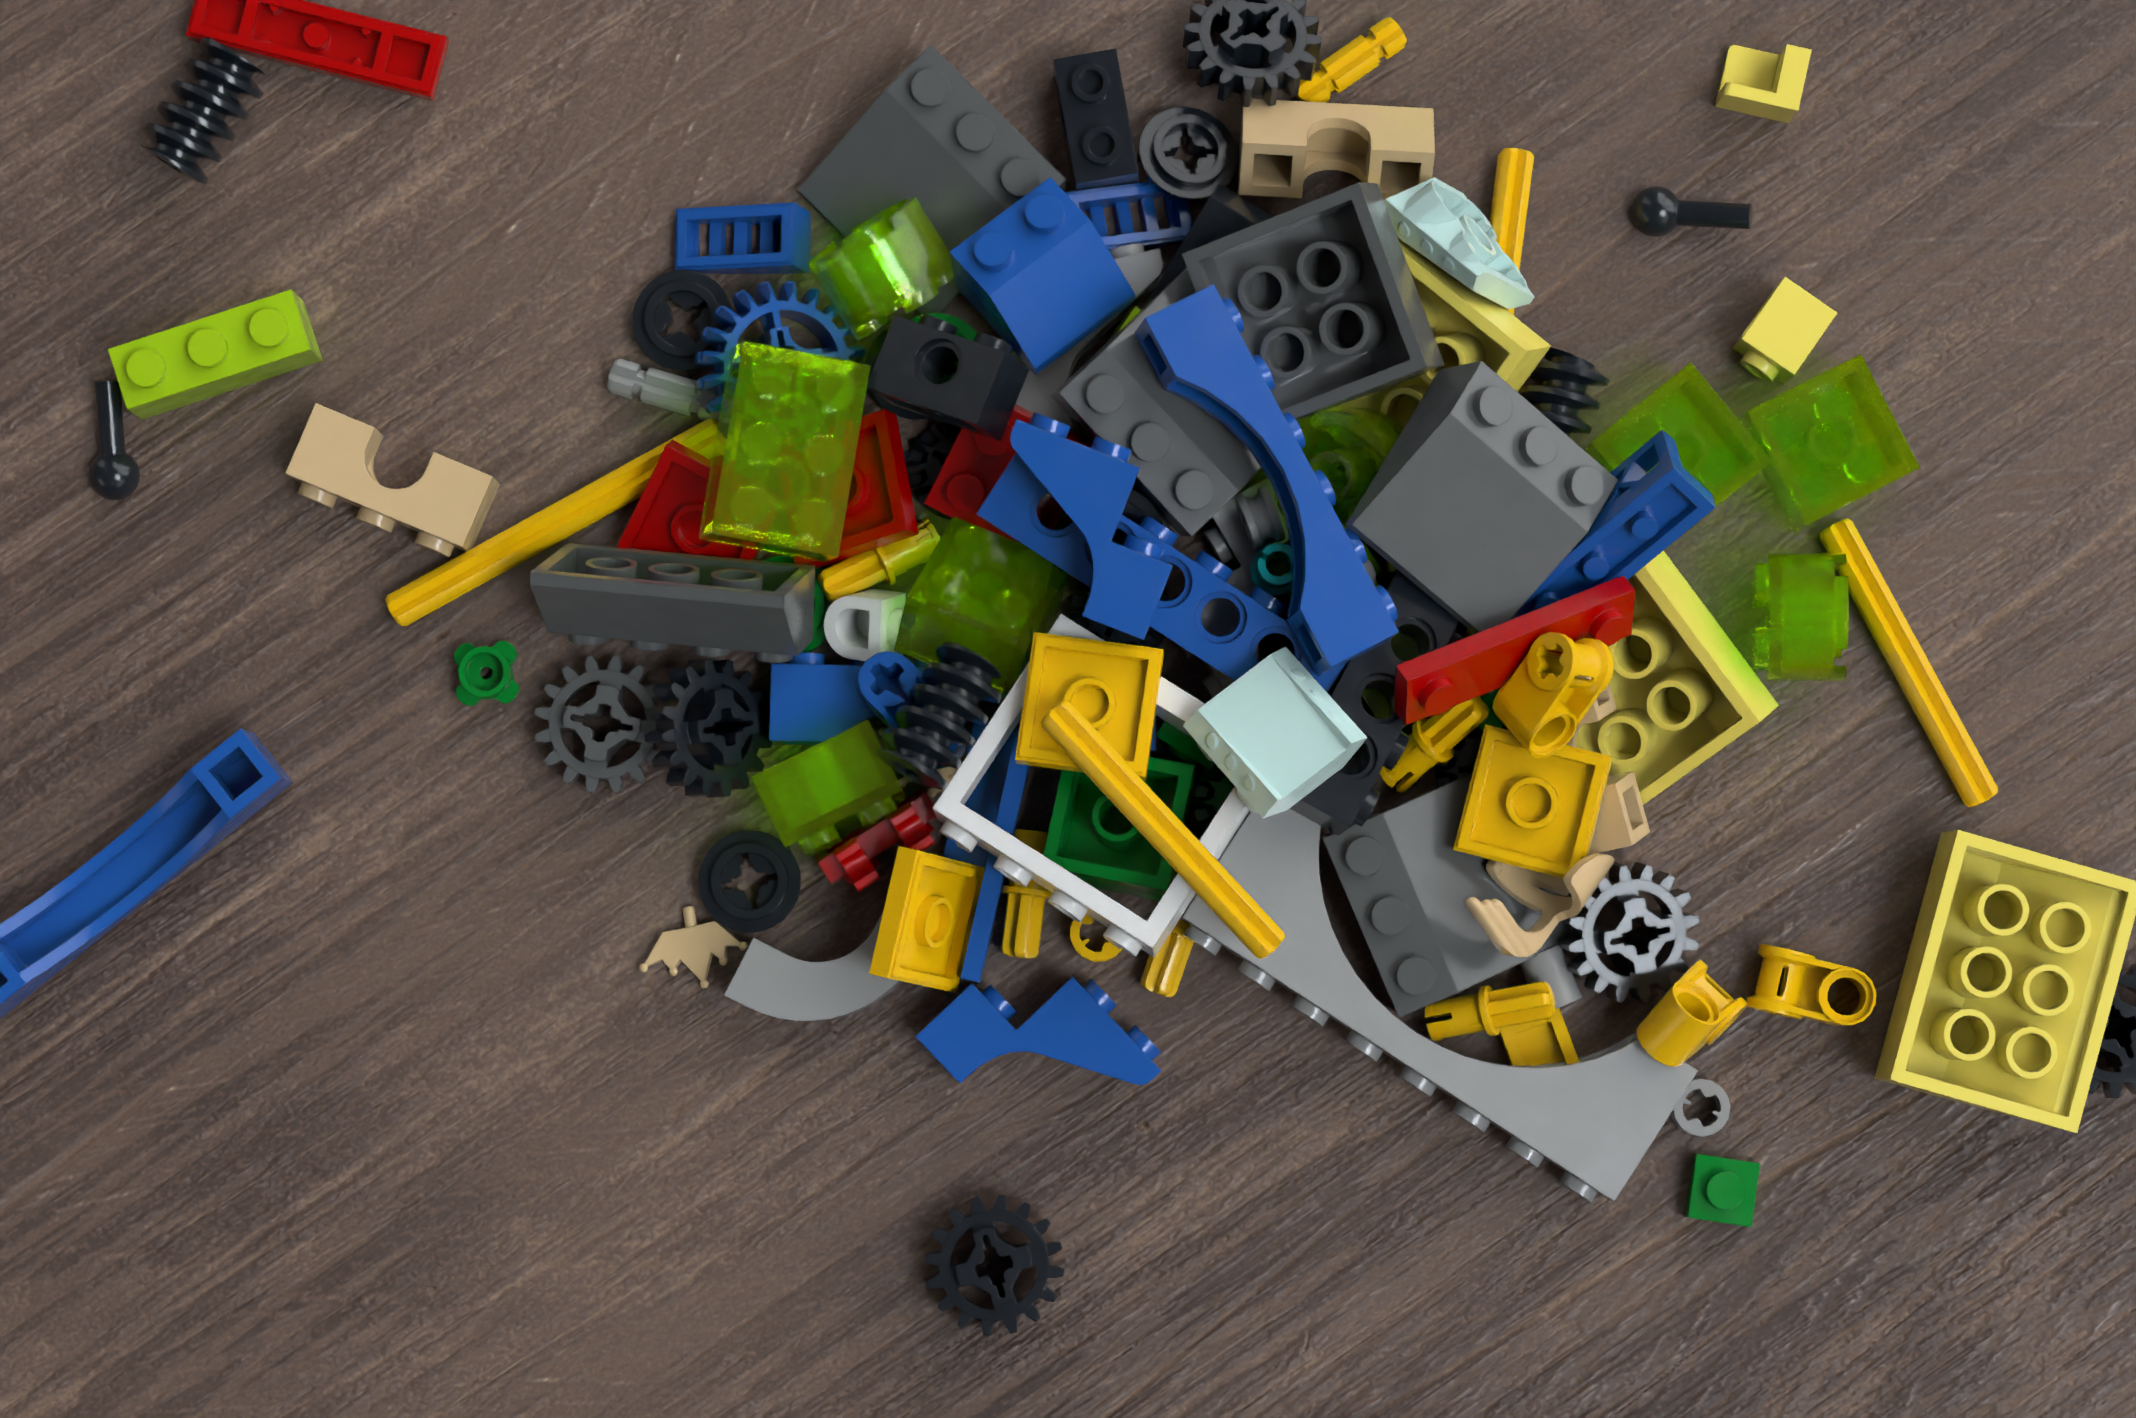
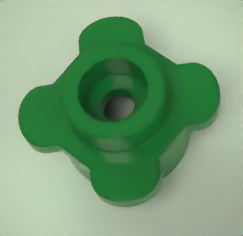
(474, 659)

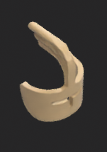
(1523, 886)

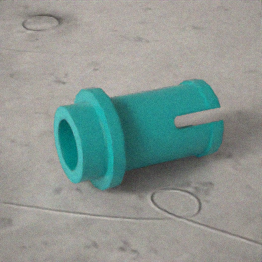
(1260, 575)

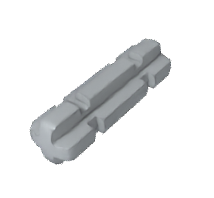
(660, 389)

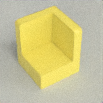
(1763, 82)

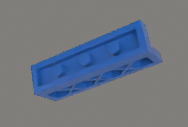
(1635, 523)
(999, 801)

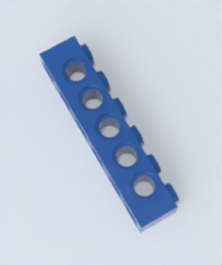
(1014, 511)

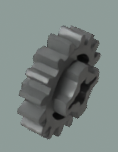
(599, 754)

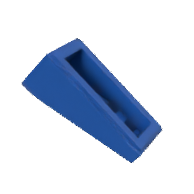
(1118, 197)
(795, 239)

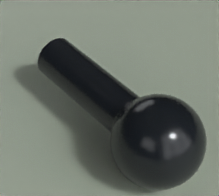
(1659, 211)
(113, 471)

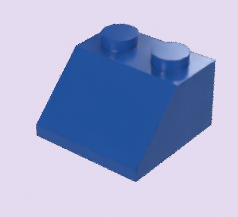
(1041, 275)

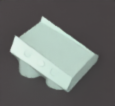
(1458, 240)
(1275, 734)

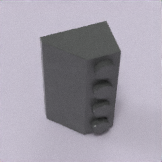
(677, 600)

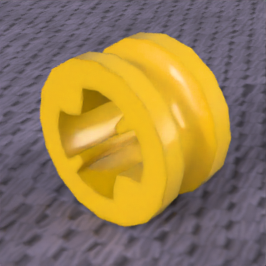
(1108, 950)

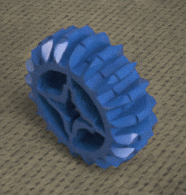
(774, 334)

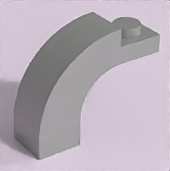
(808, 990)

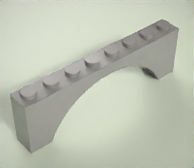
(1580, 1115)

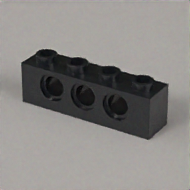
(1351, 798)

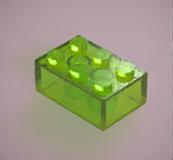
(784, 451)

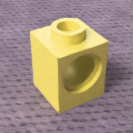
(1783, 332)

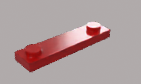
(325, 42)
(1491, 657)

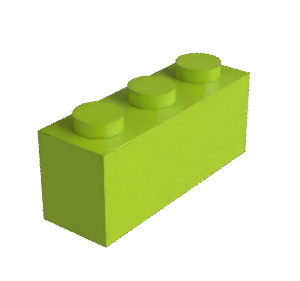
(215, 354)

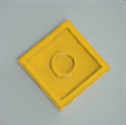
(1105, 682)
(1531, 807)
(927, 920)

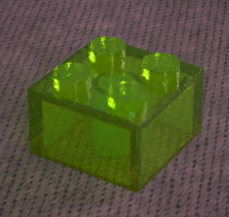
(1706, 434)
(1829, 443)
(983, 597)
(828, 790)

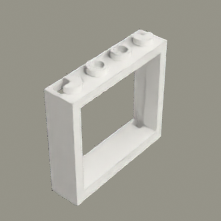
(1023, 863)

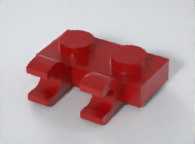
(856, 853)

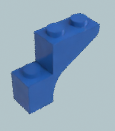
(1093, 491)
(1067, 1028)

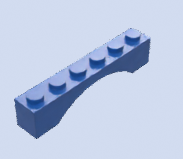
(1205, 361)
(822, 700)
(152, 852)

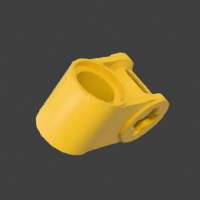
(1546, 695)
(1806, 987)
(1688, 1017)

